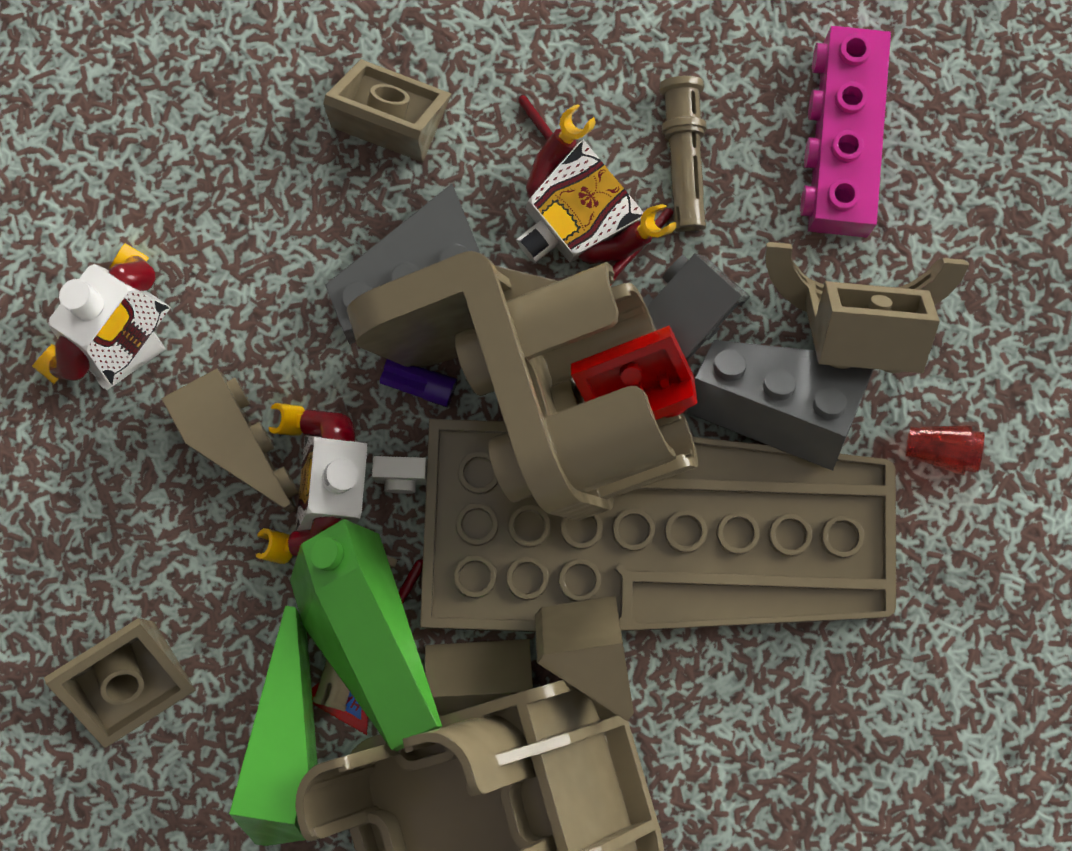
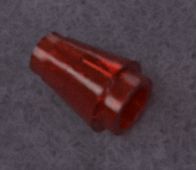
(947, 447)

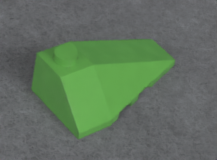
(362, 628)
(280, 742)

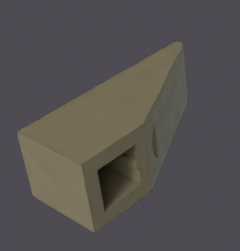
(216, 427)

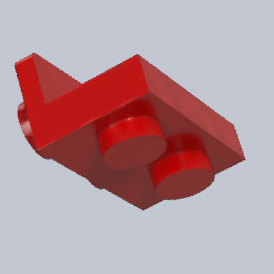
(648, 362)

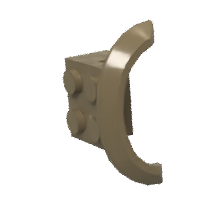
(867, 323)

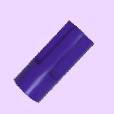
(419, 382)

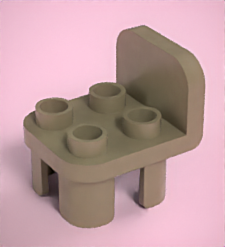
(519, 340)
(494, 778)

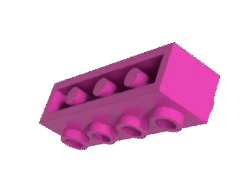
(848, 131)

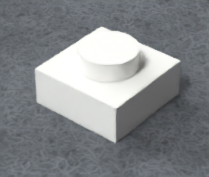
(399, 473)

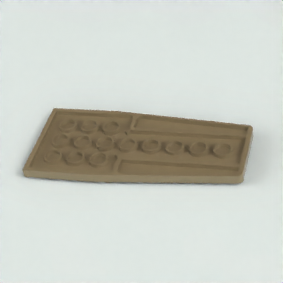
(715, 546)

